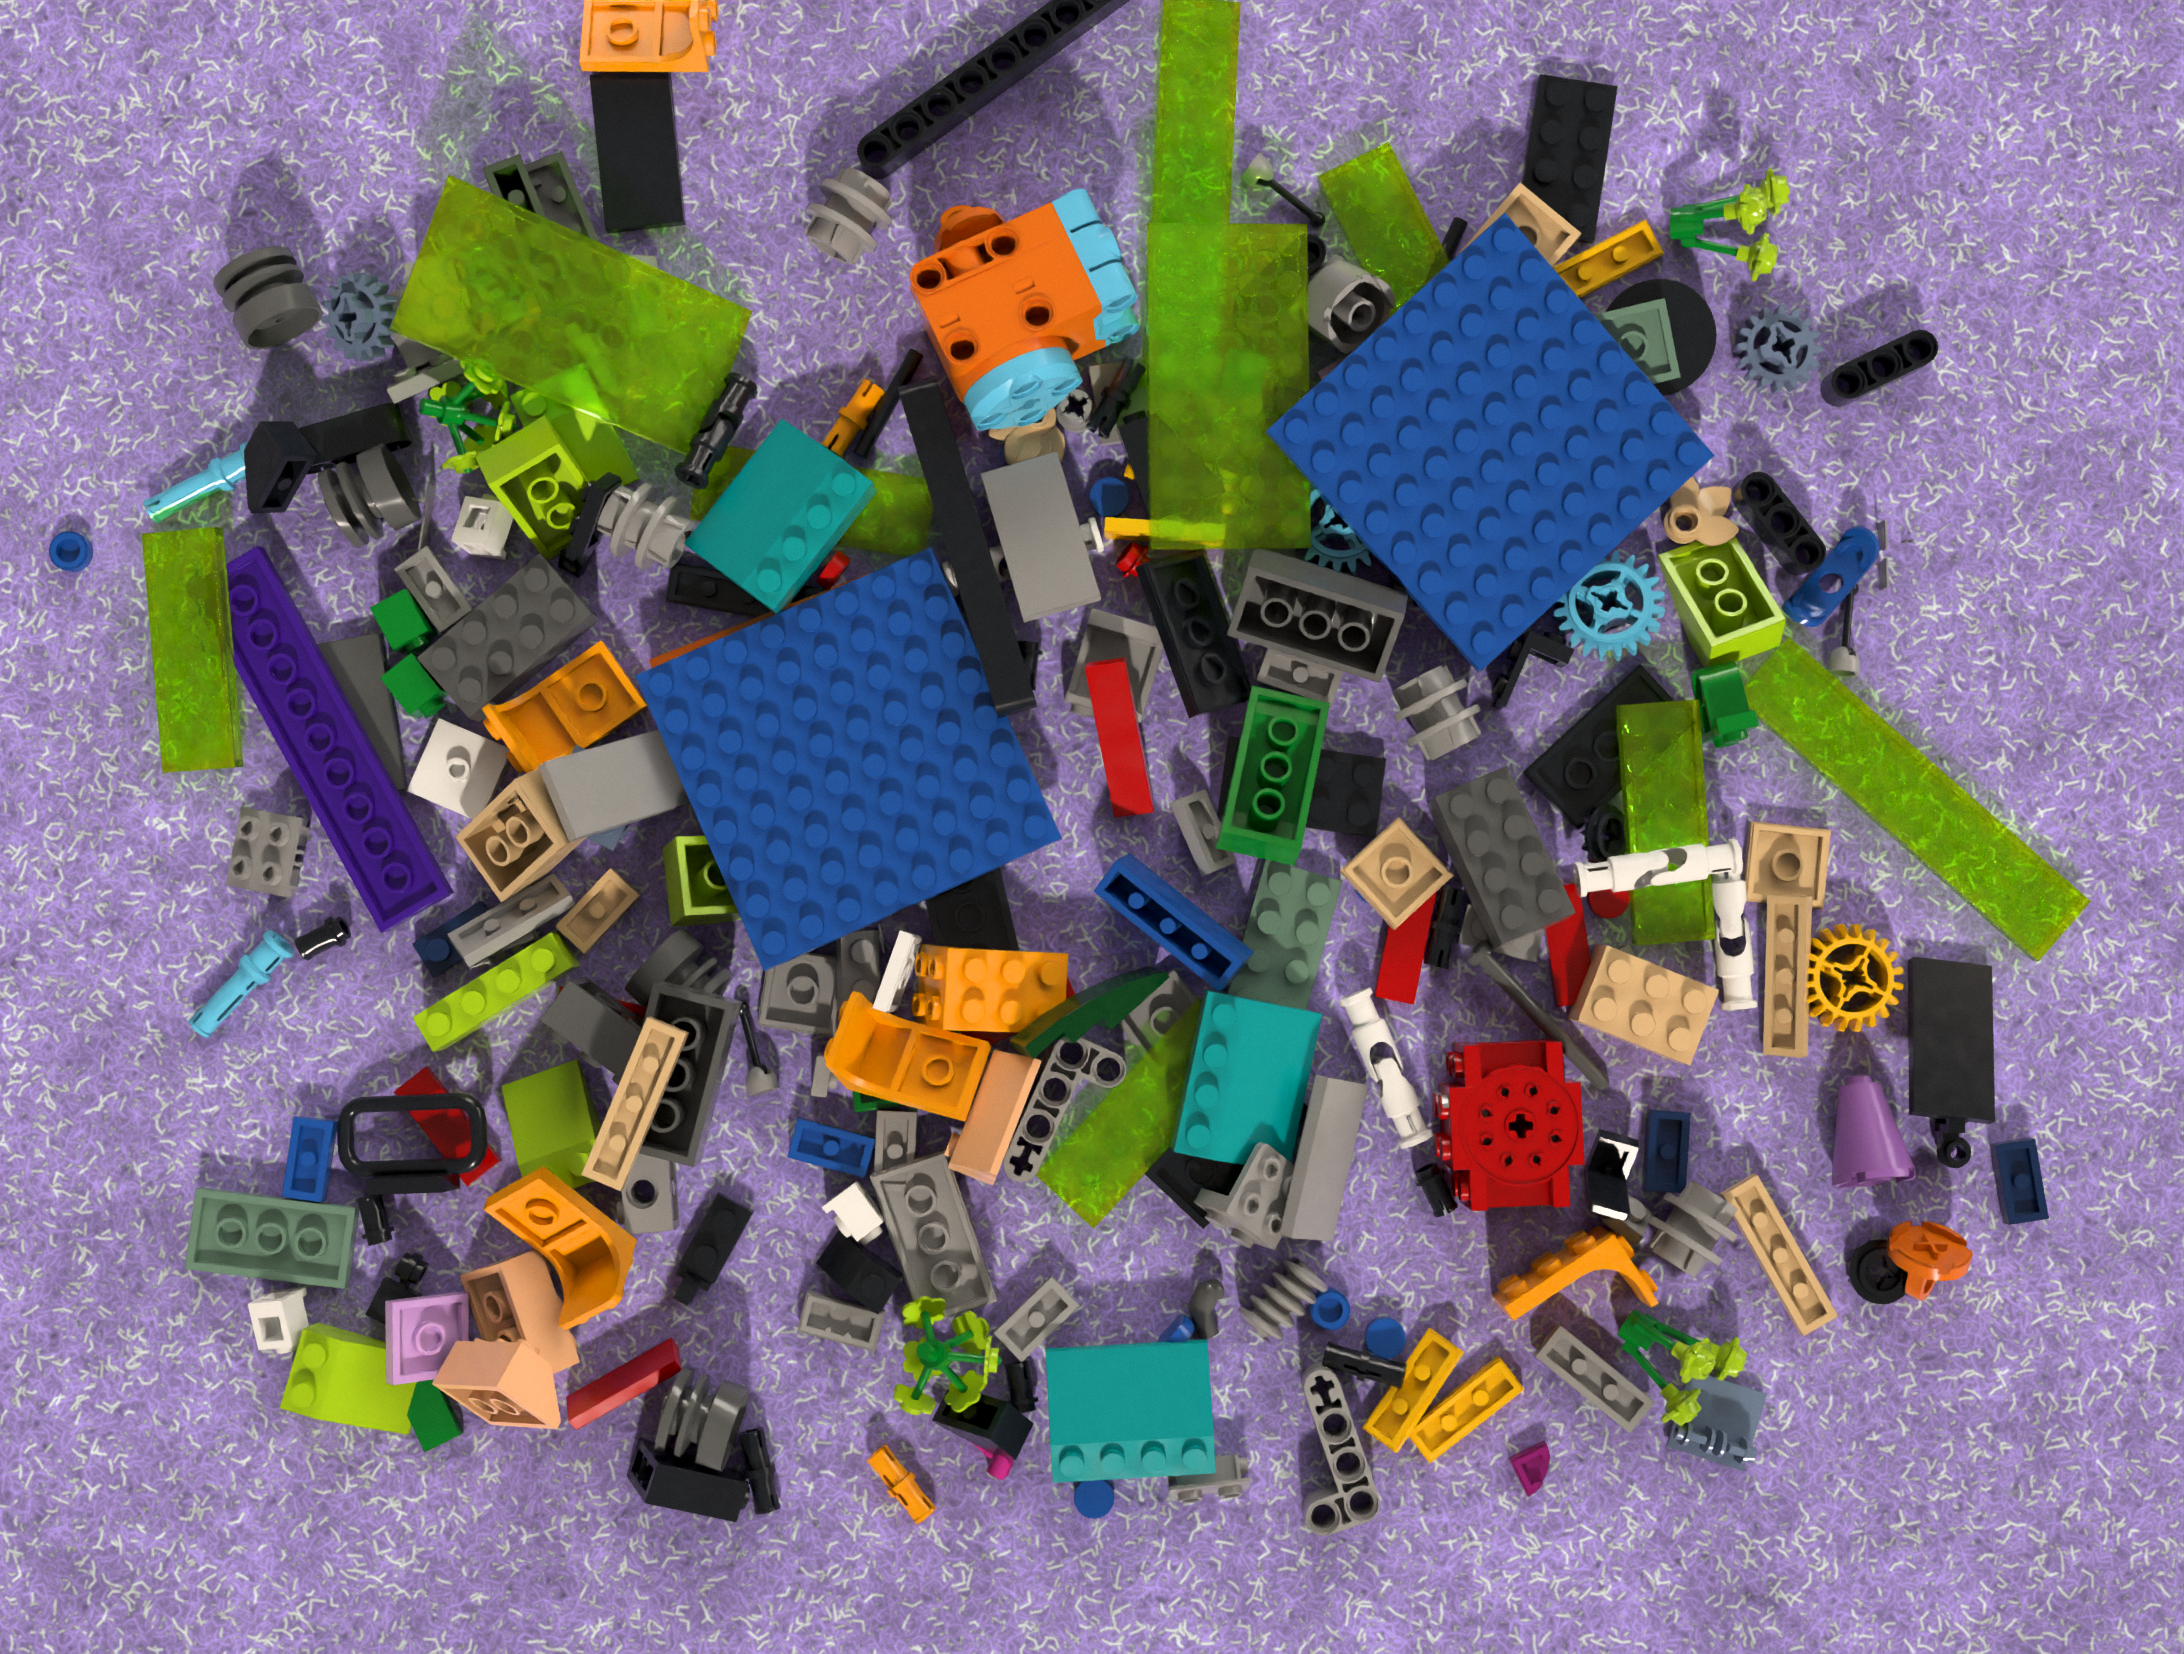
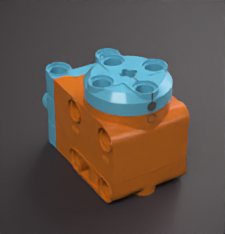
(1024, 306)

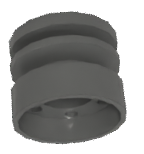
(267, 297)
(363, 498)
(675, 964)
(701, 1419)

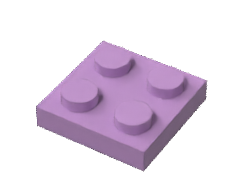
(422, 1334)

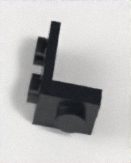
(1546, 647)
(1607, 1174)

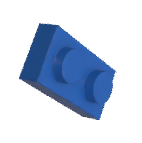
(831, 1147)
(309, 1158)

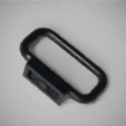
(415, 1174)

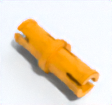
(852, 417)
(901, 1484)

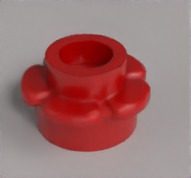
(1132, 557)

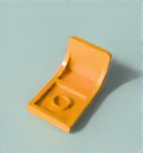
(648, 35)
(565, 710)
(986, 987)
(905, 1060)
(574, 1236)
(1582, 1254)

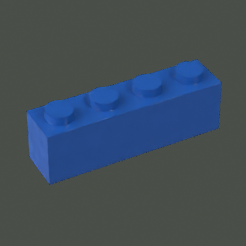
(1173, 921)

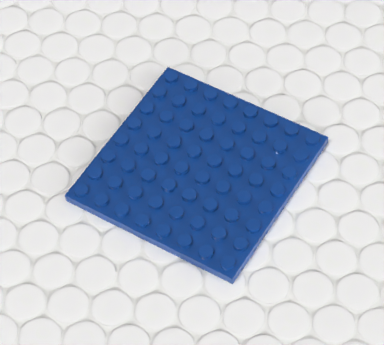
(1490, 443)
(847, 759)

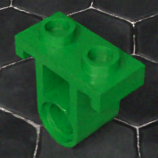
(1722, 704)

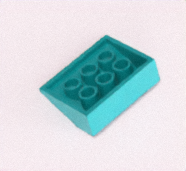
(781, 516)
(1244, 1078)
(1130, 1411)

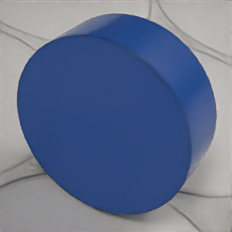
(1109, 497)
(71, 551)
(1330, 1309)
(1178, 1331)
(1385, 1337)
(1094, 1498)

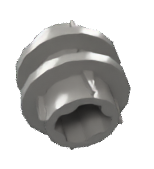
(852, 210)
(645, 526)
(1435, 733)
(1693, 1229)

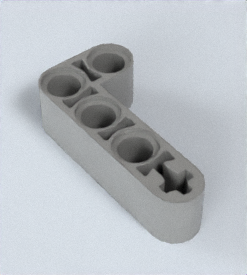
(1055, 1109)
(1335, 1444)

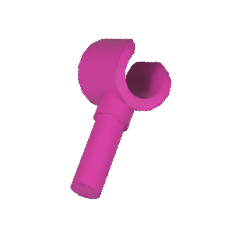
(998, 1466)

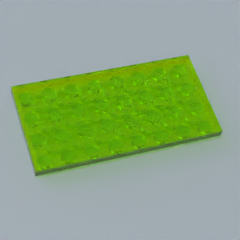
(568, 317)
(1219, 373)

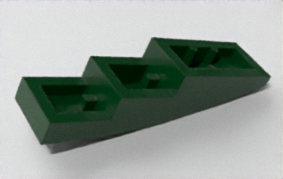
(1101, 1005)

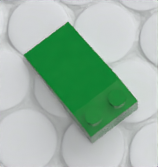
(1273, 776)

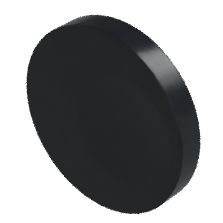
(1690, 324)

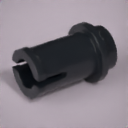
(1030, 653)
(323, 938)
(1435, 1188)
(374, 1219)
(1021, 1386)

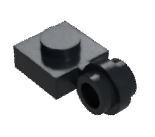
(1950, 1137)
(410, 1270)

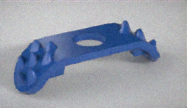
(1850, 561)

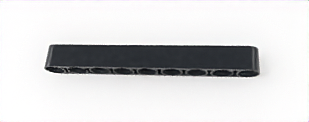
(982, 70)
(967, 547)

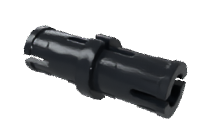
(1116, 398)
(1444, 927)
(1364, 1365)
(759, 1470)

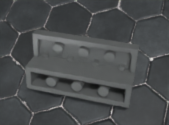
(542, 188)

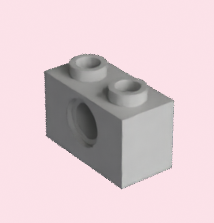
(654, 1215)

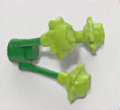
(1748, 209)
(1696, 1361)

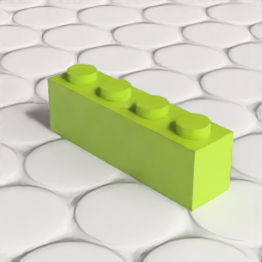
(496, 991)

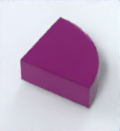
(1531, 1466)

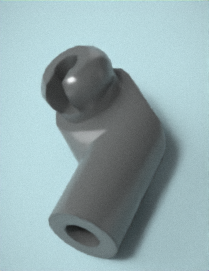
(1202, 1305)

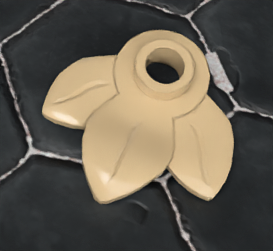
(1031, 440)
(1703, 512)

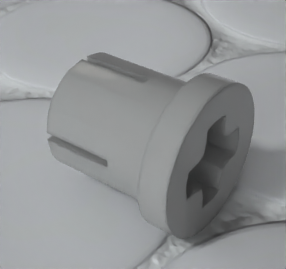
(1071, 421)

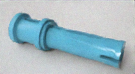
(220, 475)
(252, 970)

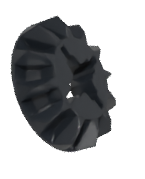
(1605, 820)
(1888, 1288)

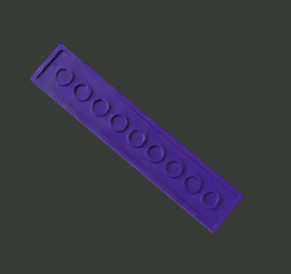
(328, 747)

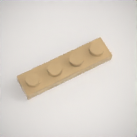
(1787, 975)
(635, 1103)
(1779, 1255)

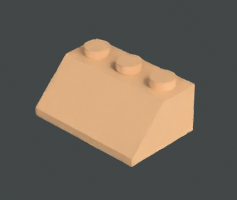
(992, 1116)
(519, 1302)
(501, 1383)

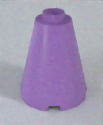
(1867, 1138)

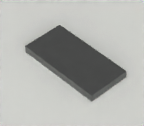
(358, 668)

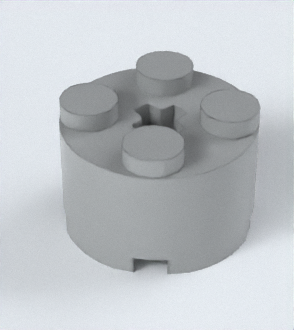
(1347, 305)

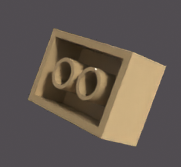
(517, 837)
(1643, 1004)

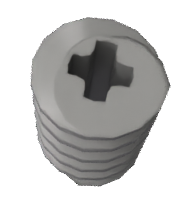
(1283, 1299)

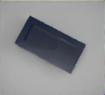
(436, 947)
(1666, 1151)
(2019, 1181)

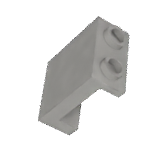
(1112, 638)

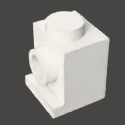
(483, 527)
(856, 1213)
(279, 1319)

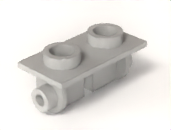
(1225, 1481)

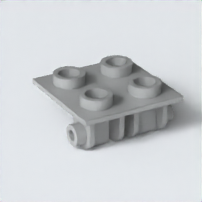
(266, 852)

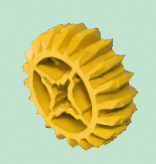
(1856, 962)

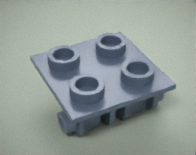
(1723, 1425)

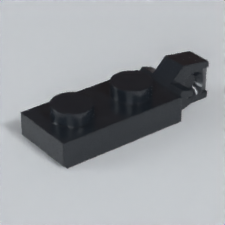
(577, 554)
(711, 1246)

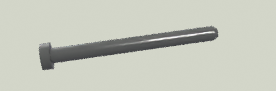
(1482, 955)

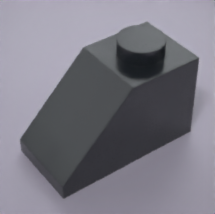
(275, 465)
(860, 1272)
(988, 1424)

